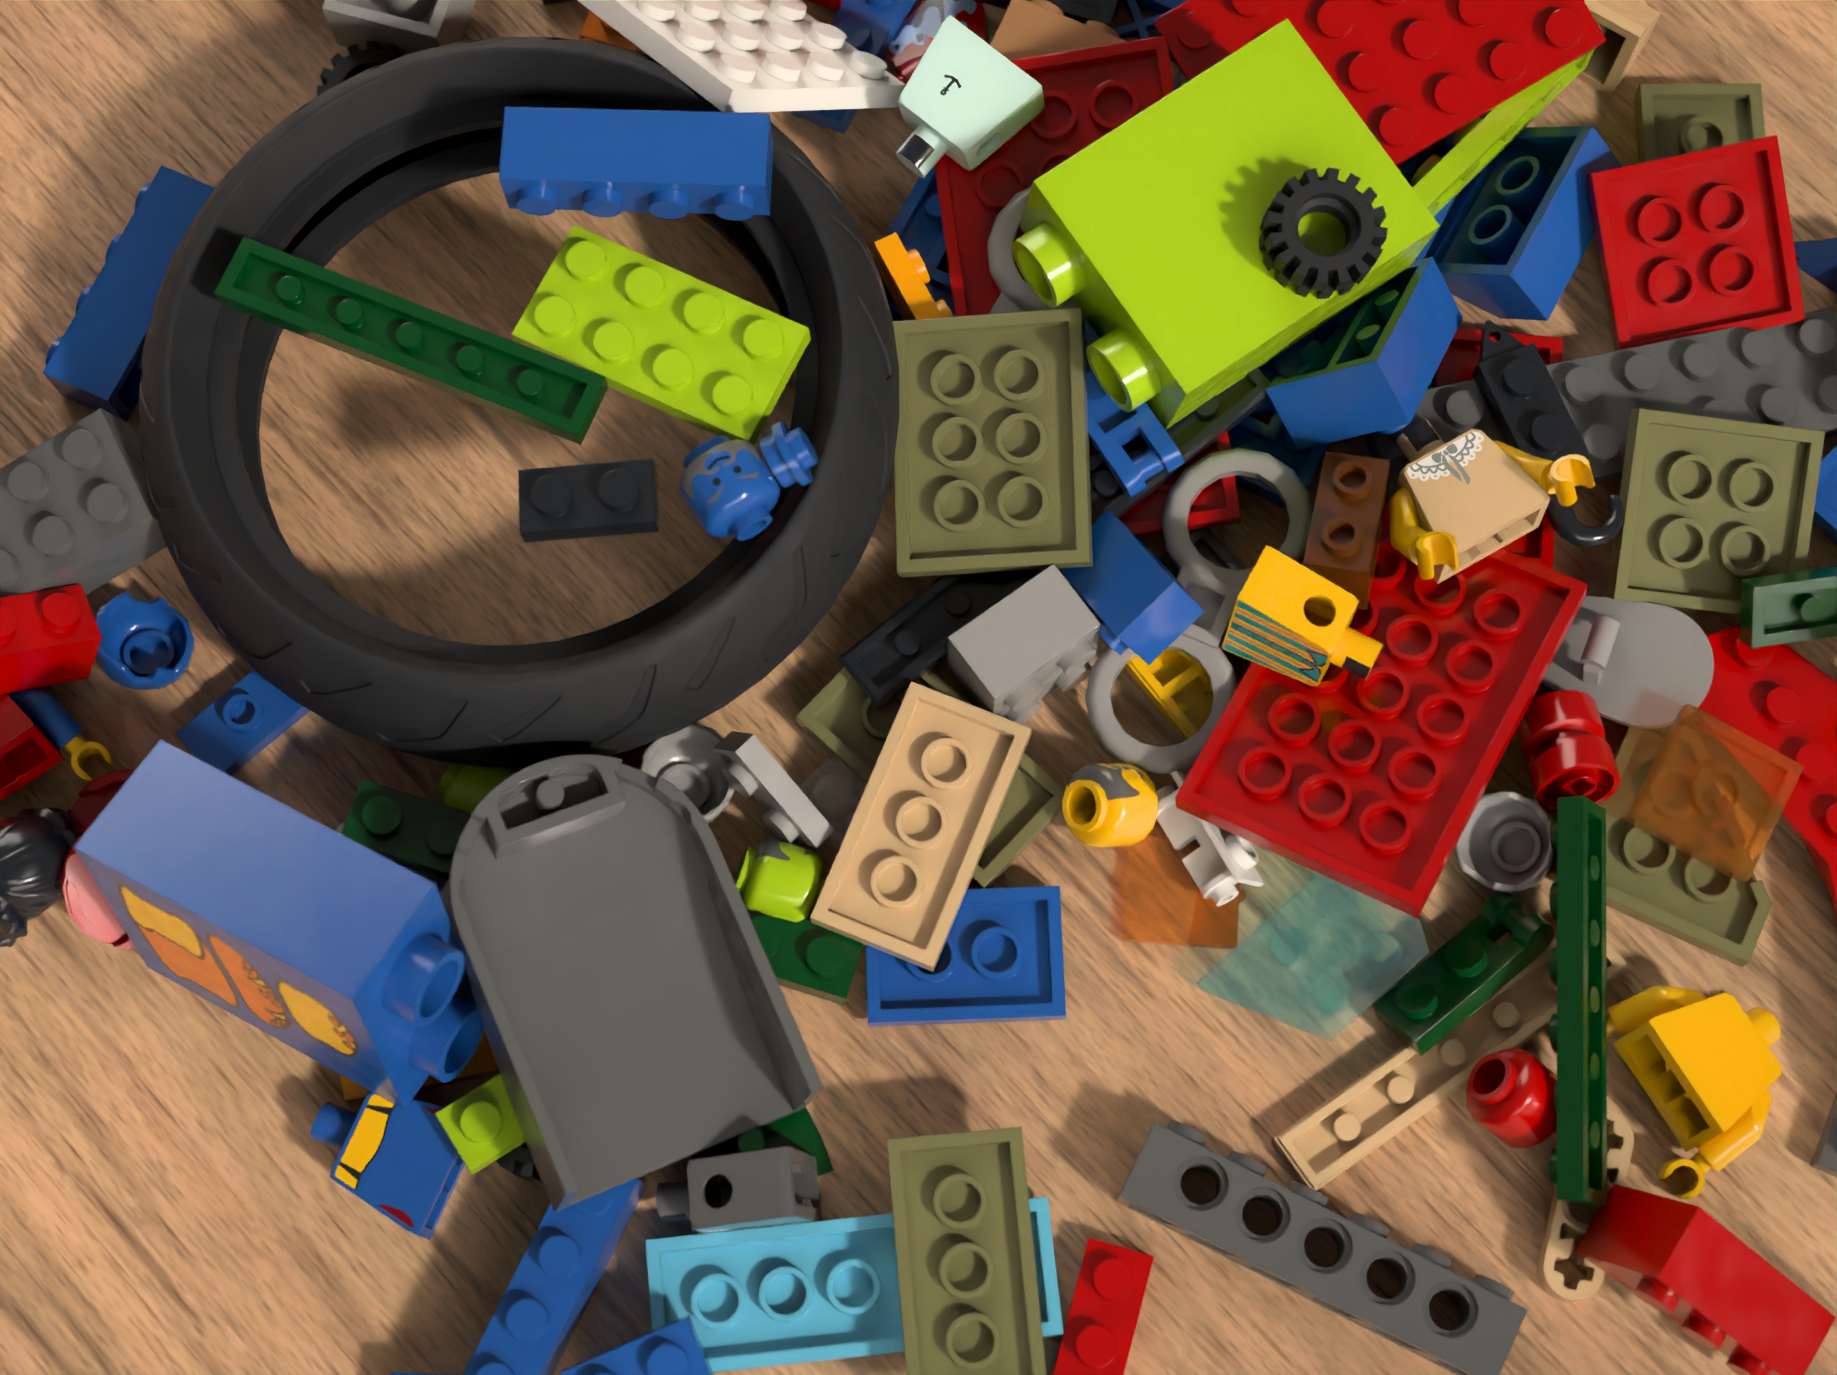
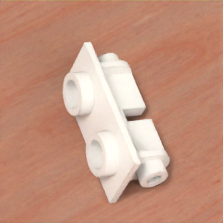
(1219, 860)

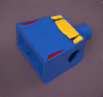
(393, 1159)

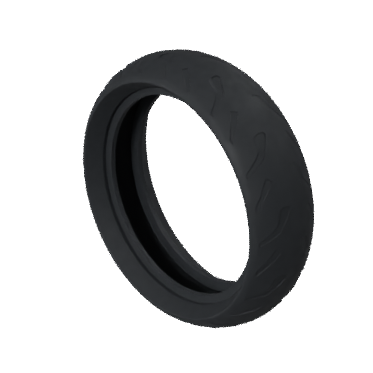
(596, 693)

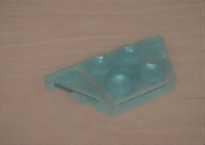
(1320, 959)

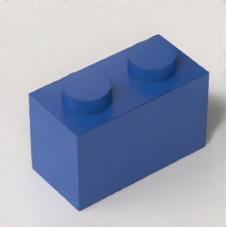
(1132, 592)

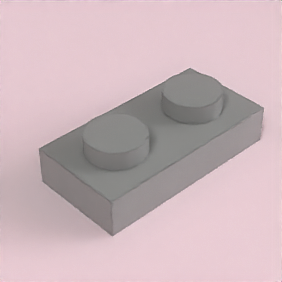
(757, 773)

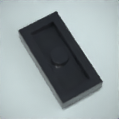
(588, 500)

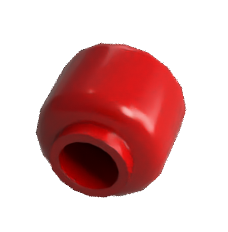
(1513, 1097)

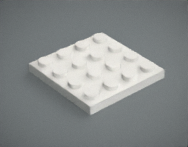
(753, 54)

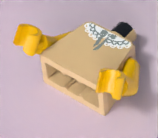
(1471, 497)

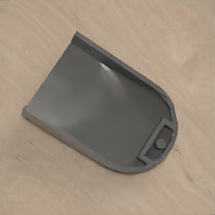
(618, 975)

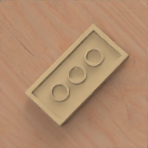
(921, 826)

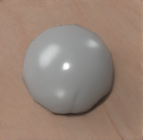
(692, 767)
(1506, 842)

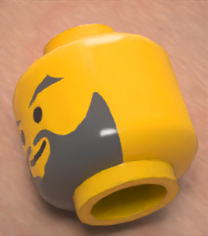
(1110, 804)

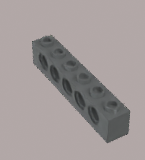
(1486, 1311)

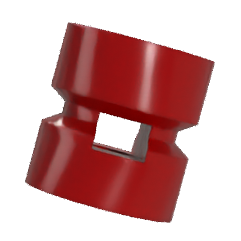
(1567, 749)

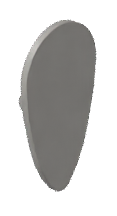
(1634, 661)

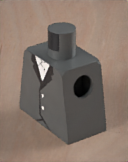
(767, 1188)

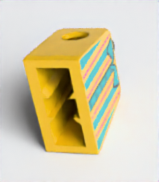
(1297, 622)

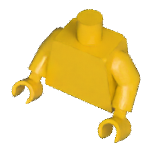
(1702, 1070)

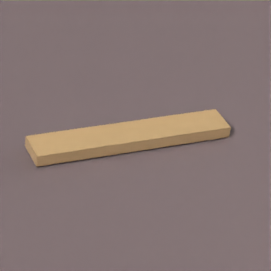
(1411, 1085)

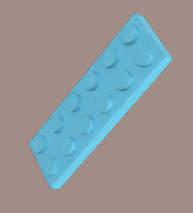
(803, 1289)

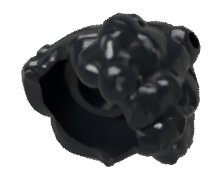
(31, 866)

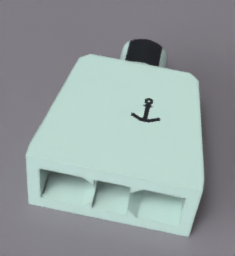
(963, 101)

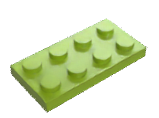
(663, 336)

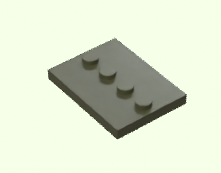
(992, 444)

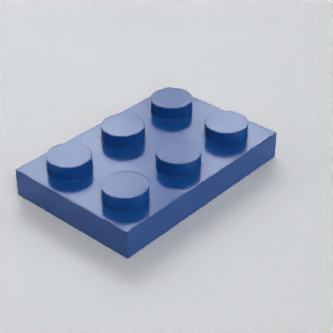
(993, 968)

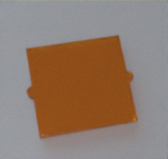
(1167, 904)

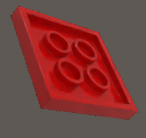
(1696, 243)

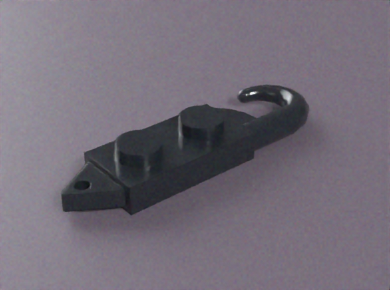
(1536, 422)

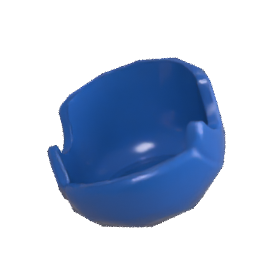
(143, 642)

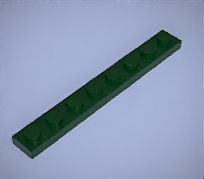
(426, 833)

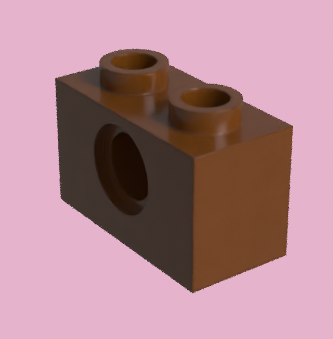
(1348, 522)

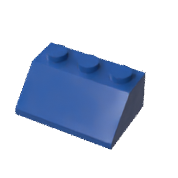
(1523, 223)

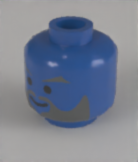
(729, 488)

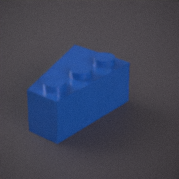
(1373, 364)

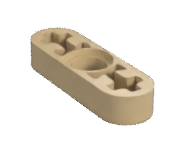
(1558, 1249)

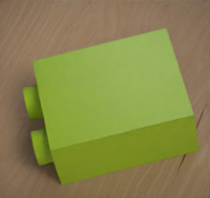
(1166, 218)

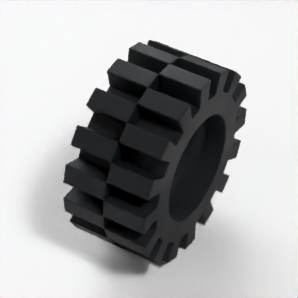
(1333, 197)

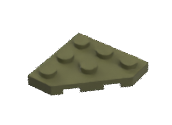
(1667, 885)

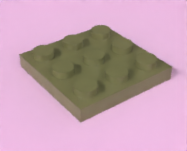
(1711, 508)

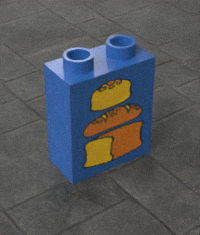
(285, 924)

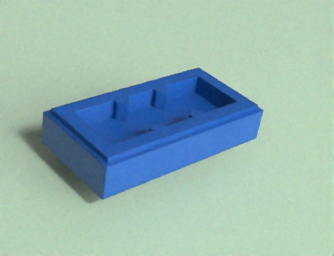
(240, 723)

